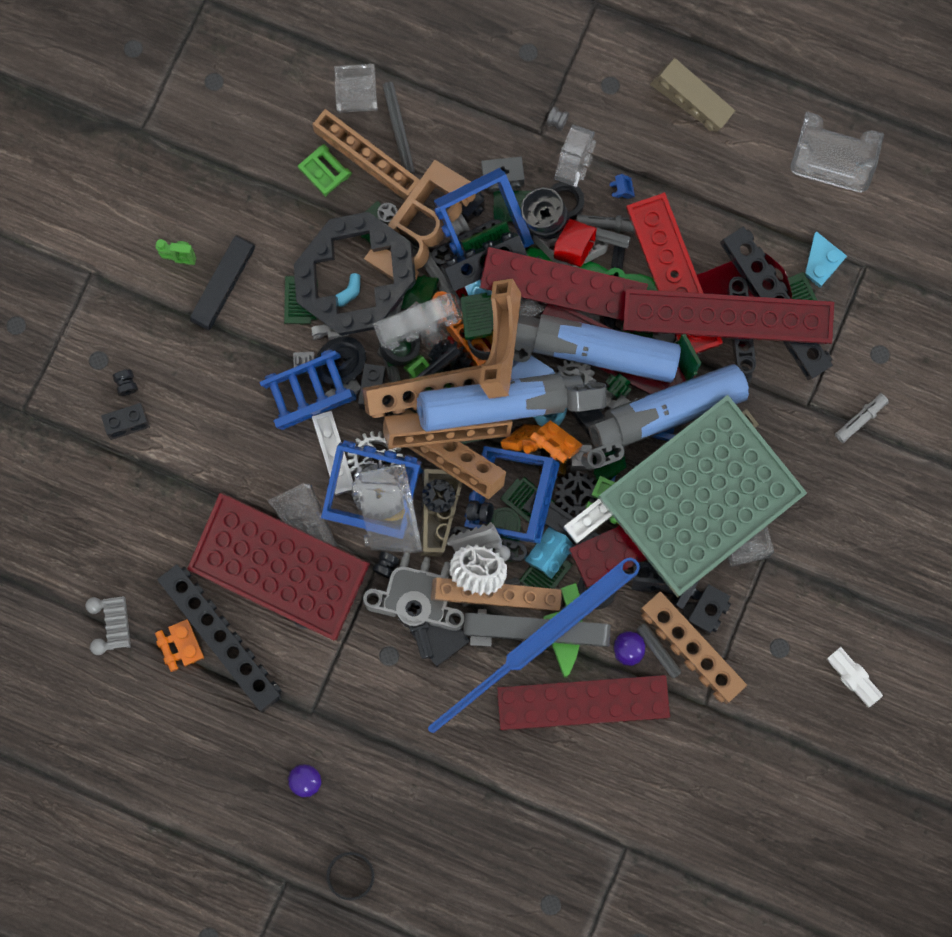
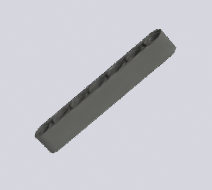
(521, 628)

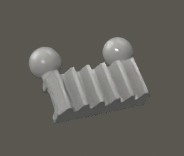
(483, 536)
(116, 623)

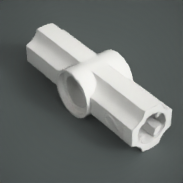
(854, 677)

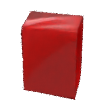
(574, 243)

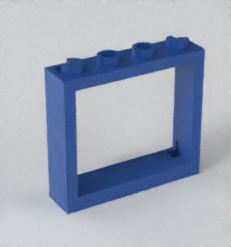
(497, 176)
(368, 451)
(542, 498)

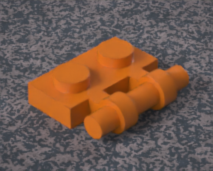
(520, 439)
(556, 441)
(186, 644)

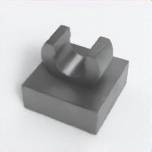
(301, 358)

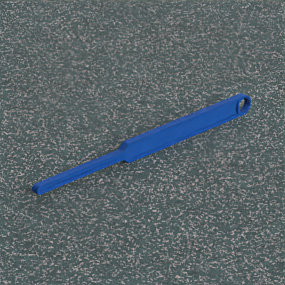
(547, 634)

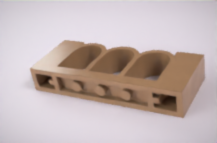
(437, 177)

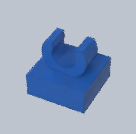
(624, 187)

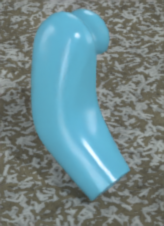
(351, 291)

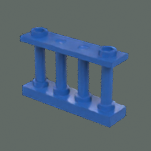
(322, 404)

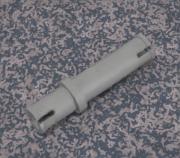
(868, 411)

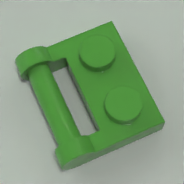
(319, 174)

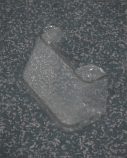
(834, 156)
(388, 510)

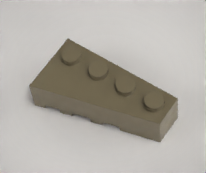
(692, 95)
(434, 525)

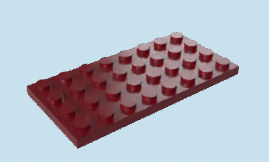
(278, 566)

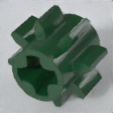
(618, 385)

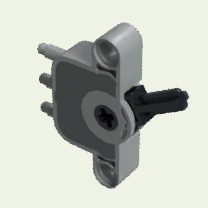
(413, 588)

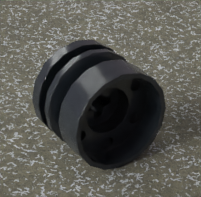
(541, 204)

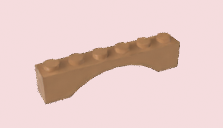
(497, 370)

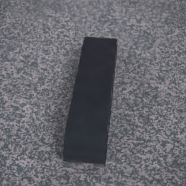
(222, 282)
(742, 357)

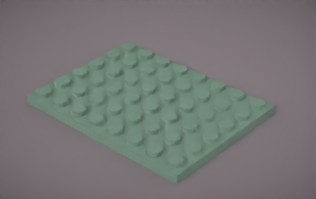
(702, 495)

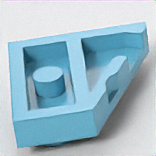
(822, 260)

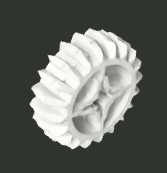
(367, 461)
(478, 569)

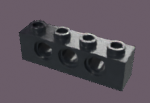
(452, 266)

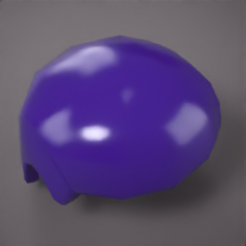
(629, 648)
(304, 780)

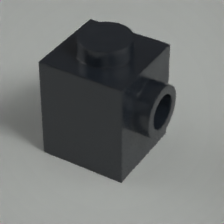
(474, 208)

